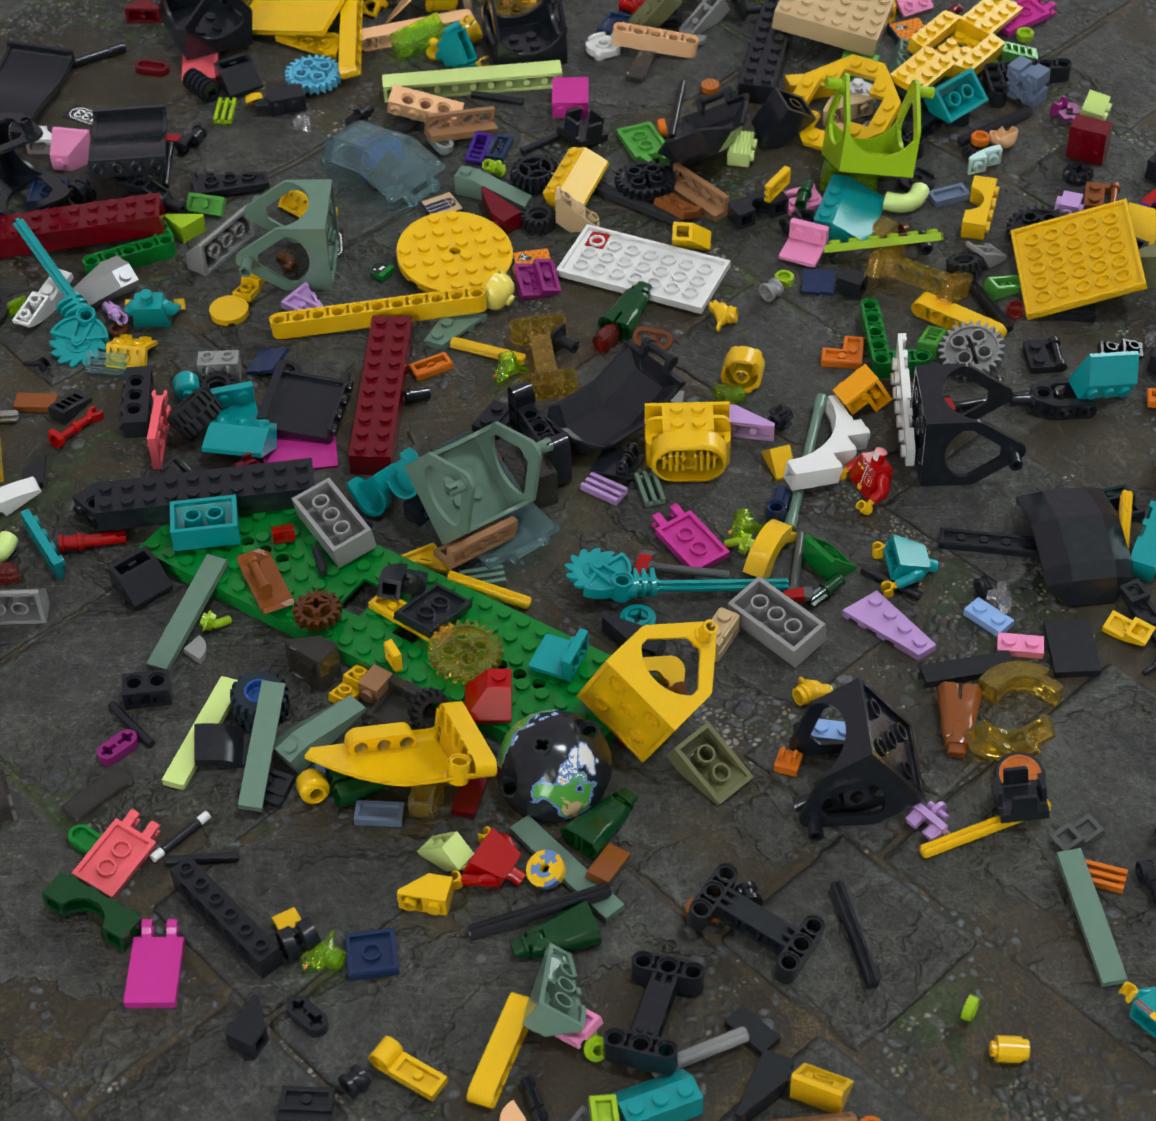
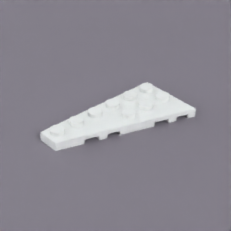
(902, 394)

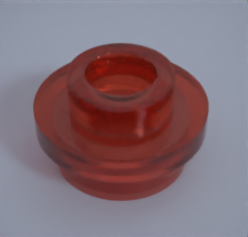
(1015, 309)

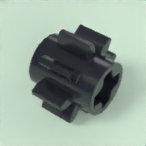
(781, 417)

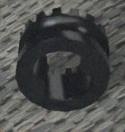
(982, 585)

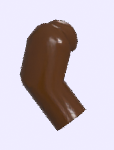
(289, 260)

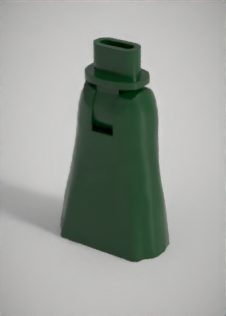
(627, 310)
(349, 789)
(598, 825)
(568, 930)

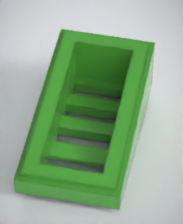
(1012, 51)
(1002, 286)
(930, 340)

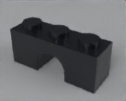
(743, 210)

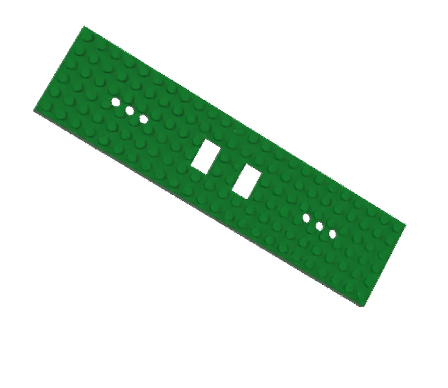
(363, 636)

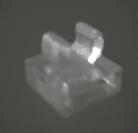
(1000, 597)

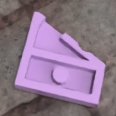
(301, 299)

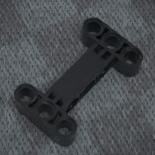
(929, 124)
(527, 419)
(755, 922)
(643, 1045)

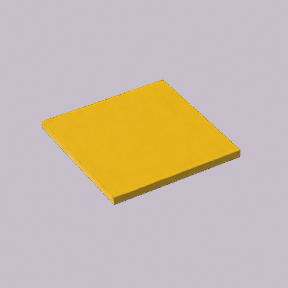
(293, 16)
(1078, 259)

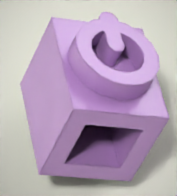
(1069, 203)

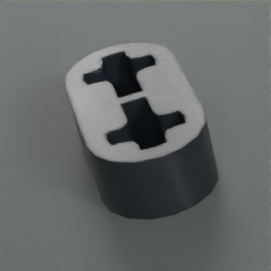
(304, 1020)

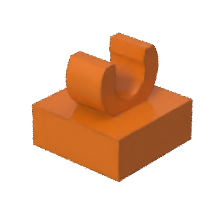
(788, 762)

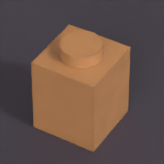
(373, 684)

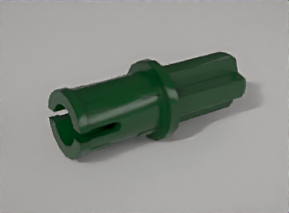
(804, 194)
(826, 589)

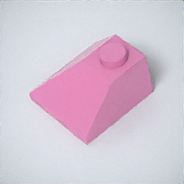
(69, 148)

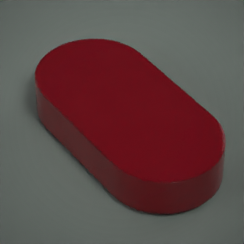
(152, 68)

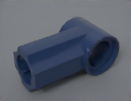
(778, 504)

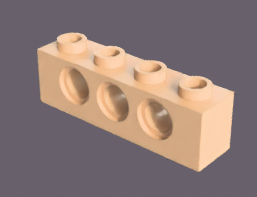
(417, 104)

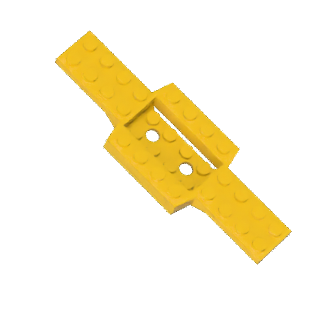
(973, 30)

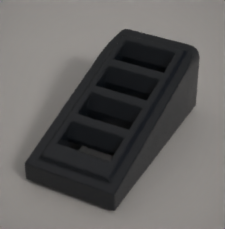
(63, 412)

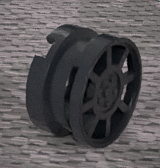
(82, 192)

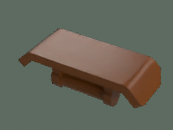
(264, 580)

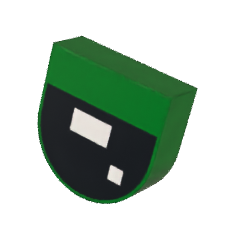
(382, 271)

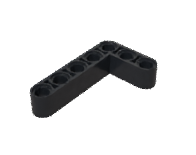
(995, 77)

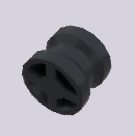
(749, 889)
(354, 1081)

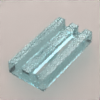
(122, 363)

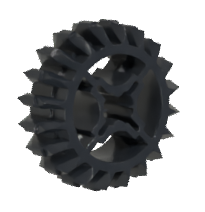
(532, 173)

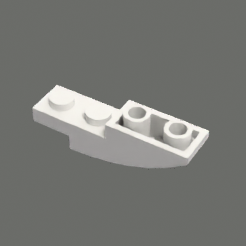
(41, 304)

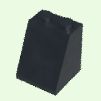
(782, 118)

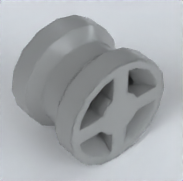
(771, 289)

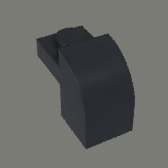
(398, 579)

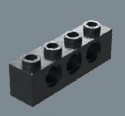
(137, 401)

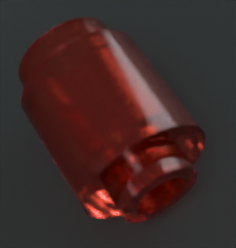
(606, 337)

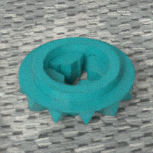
(633, 611)

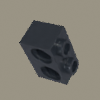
(146, 689)

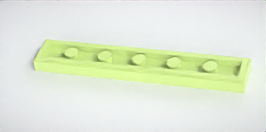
(214, 711)

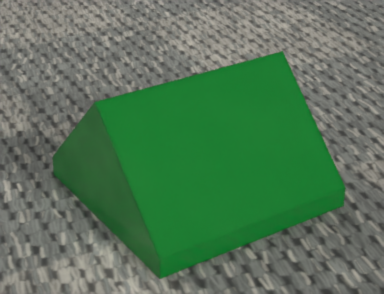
(825, 558)

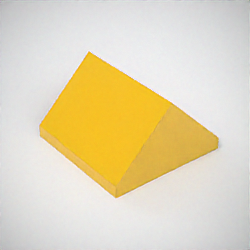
(820, 1088)

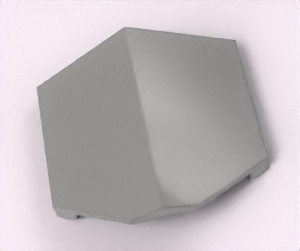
(990, 255)

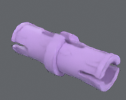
(115, 312)

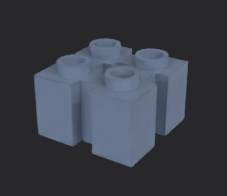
(1027, 82)

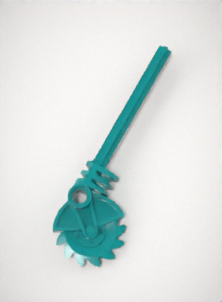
(80, 327)
(610, 577)

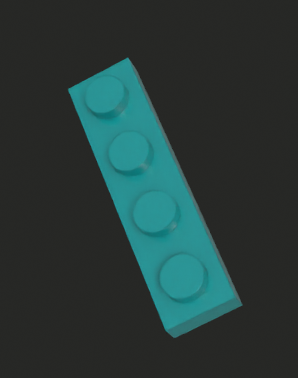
(45, 547)

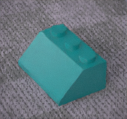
(956, 96)
(1106, 375)
(240, 436)
(204, 522)
(661, 1099)

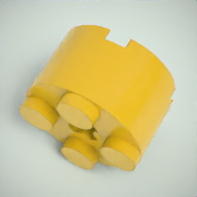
(744, 367)

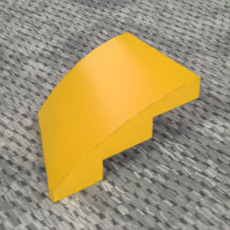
(1143, 222)

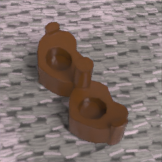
(904, 227)

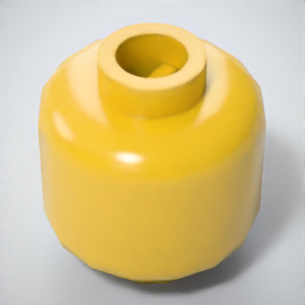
(313, 786)

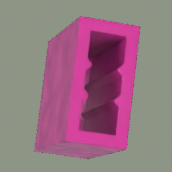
(569, 94)

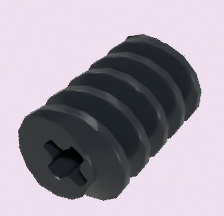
(201, 85)

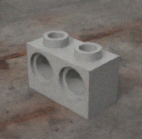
(220, 361)

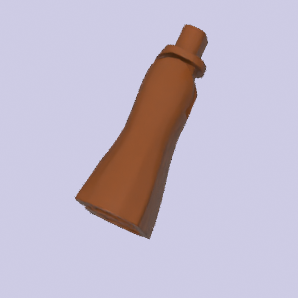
(957, 715)

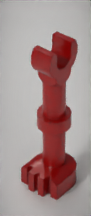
(58, 439)

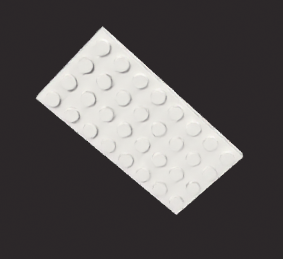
(676, 274)

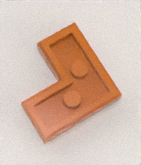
(848, 357)

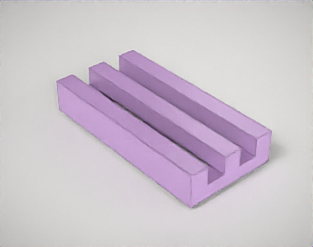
(605, 487)

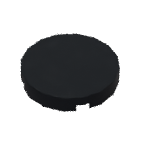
(920, 175)

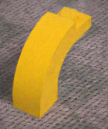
(767, 547)

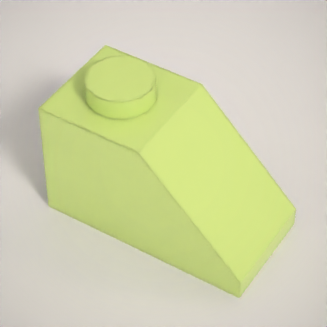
(447, 851)

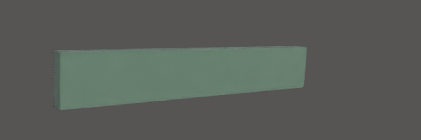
(187, 613)
(261, 746)
(535, 839)
(1091, 918)

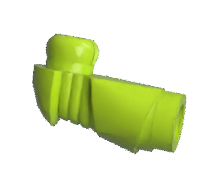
(494, 167)

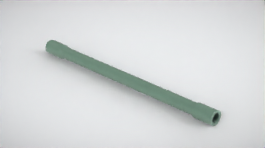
(818, 409)

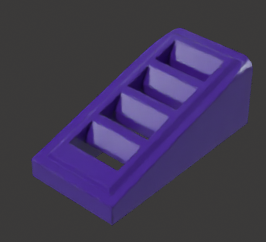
(479, 137)

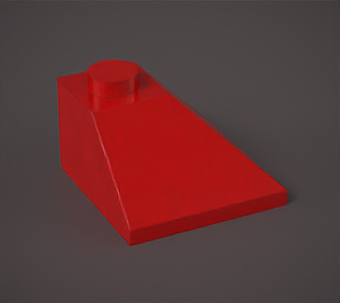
(490, 696)

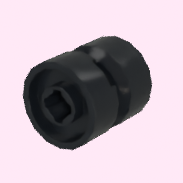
(306, 935)

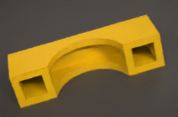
(977, 220)

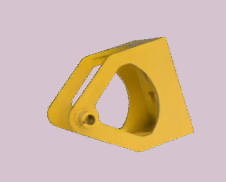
(634, 703)

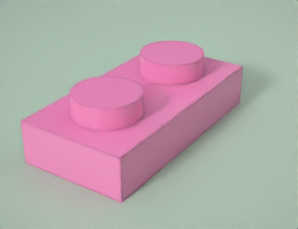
(1021, 645)

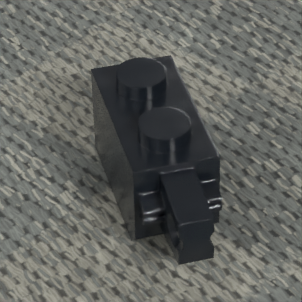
(282, 100)

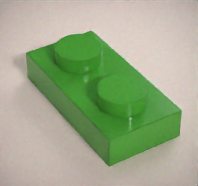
(206, 204)

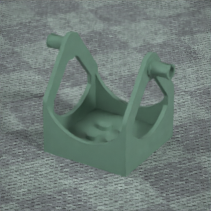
(314, 231)
(466, 485)

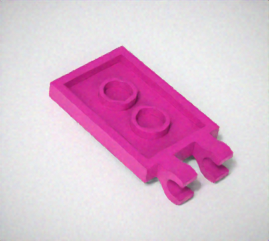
(1032, 13)
(689, 538)
(155, 967)

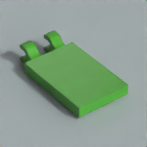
(642, 142)

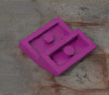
(536, 279)

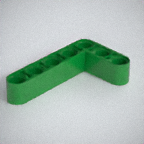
(136, 253)
(877, 346)

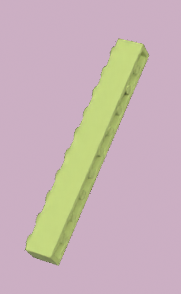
(481, 79)

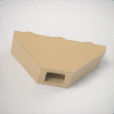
(859, 107)
(573, 214)

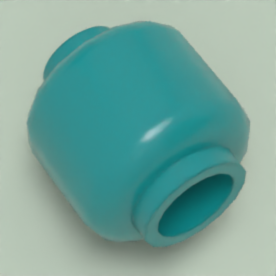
(184, 384)

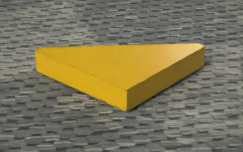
(425, 557)

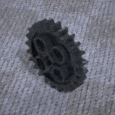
(634, 183)
(1030, 217)

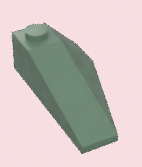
(470, 180)
(316, 731)
(555, 1000)

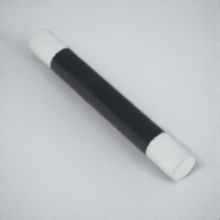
(180, 836)

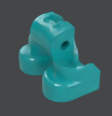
(376, 492)

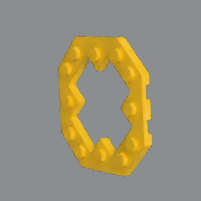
(881, 89)

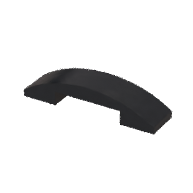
(1138, 603)

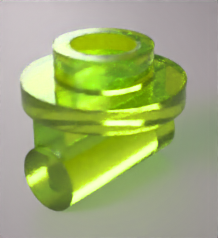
(15, 305)

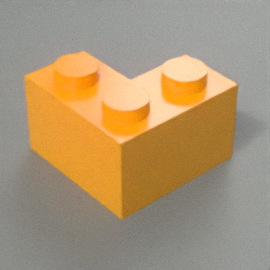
(861, 389)

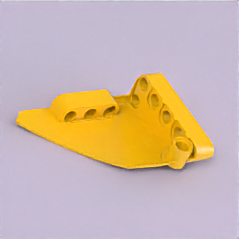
(408, 757)

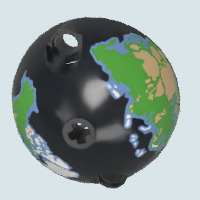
(557, 781)

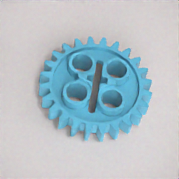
(314, 74)

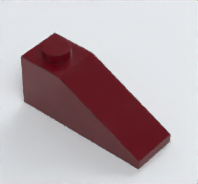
(501, 211)

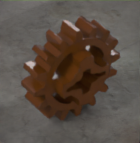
(317, 610)

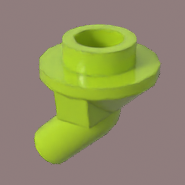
(744, 543)
(209, 621)
(594, 1048)

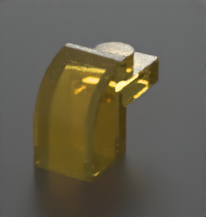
(886, 226)

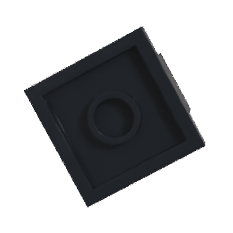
(581, 130)
(1018, 797)

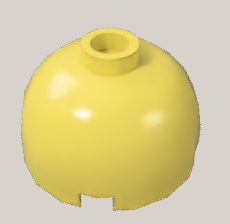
(499, 291)

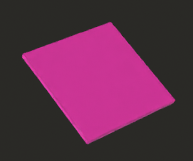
(288, 448)

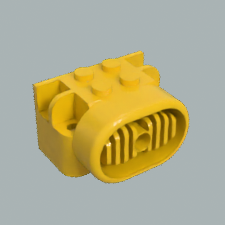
(687, 440)

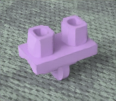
(936, 827)

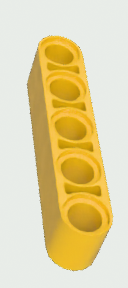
(948, 315)
(499, 1053)

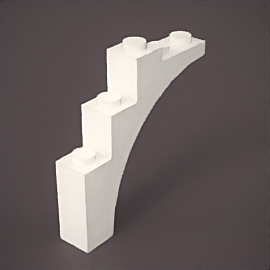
(827, 462)

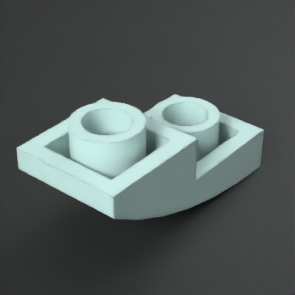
(983, 158)

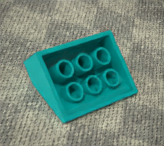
(848, 209)

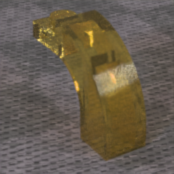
(1019, 676)
(996, 742)
(426, 800)

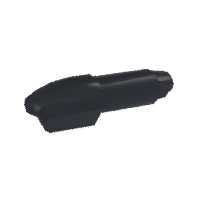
(319, 559)

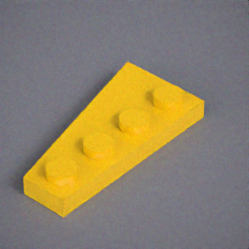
(320, 45)

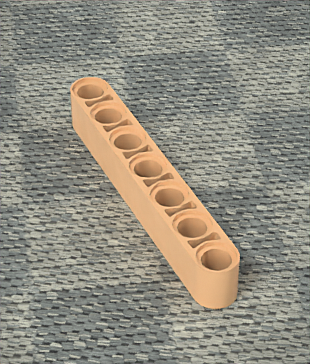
(373, 36)

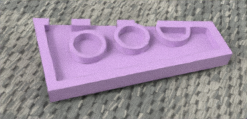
(890, 624)

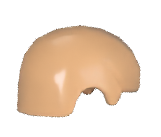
(1004, 138)

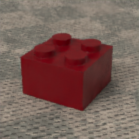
(1089, 139)

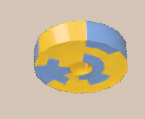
(553, 876)

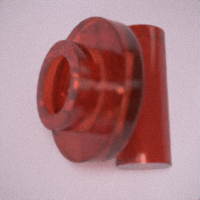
(9, 572)

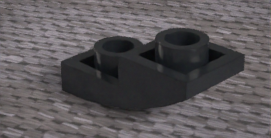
(1124, 346)

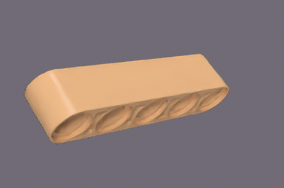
(655, 40)

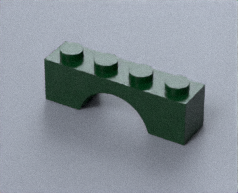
(69, 895)

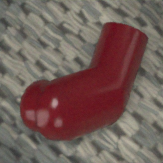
(956, 8)

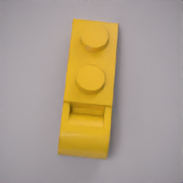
(407, 1070)

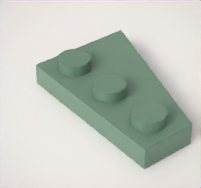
(450, 327)

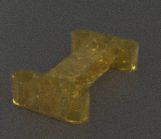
(887, 261)
(548, 380)

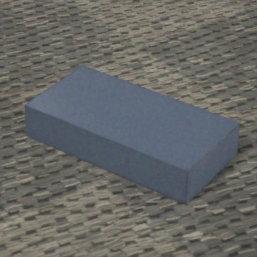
(948, 195)
(379, 813)

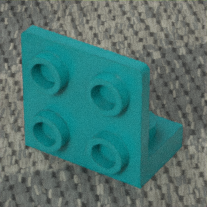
(237, 400)
(560, 656)

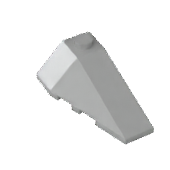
(107, 282)

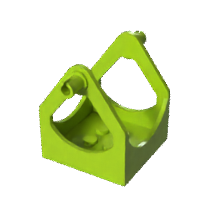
(878, 154)

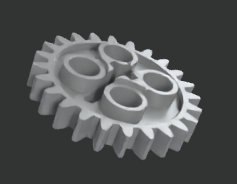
(990, 344)

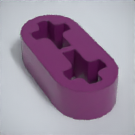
(117, 748)

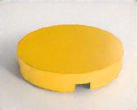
(229, 310)

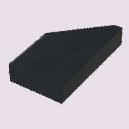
(36, 470)

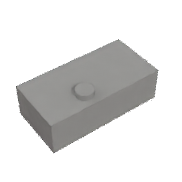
(334, 522)
(778, 621)

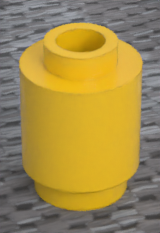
(1009, 1049)

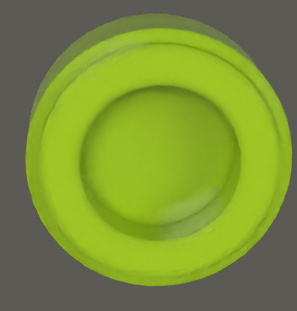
(1025, 34)
(786, 278)
(970, 1008)

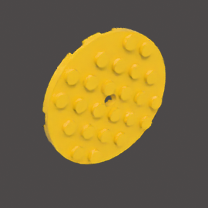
(428, 244)

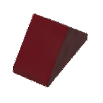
(142, 12)

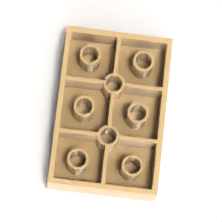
(840, 23)

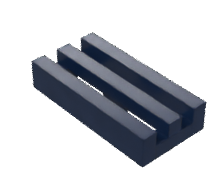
(505, 138)

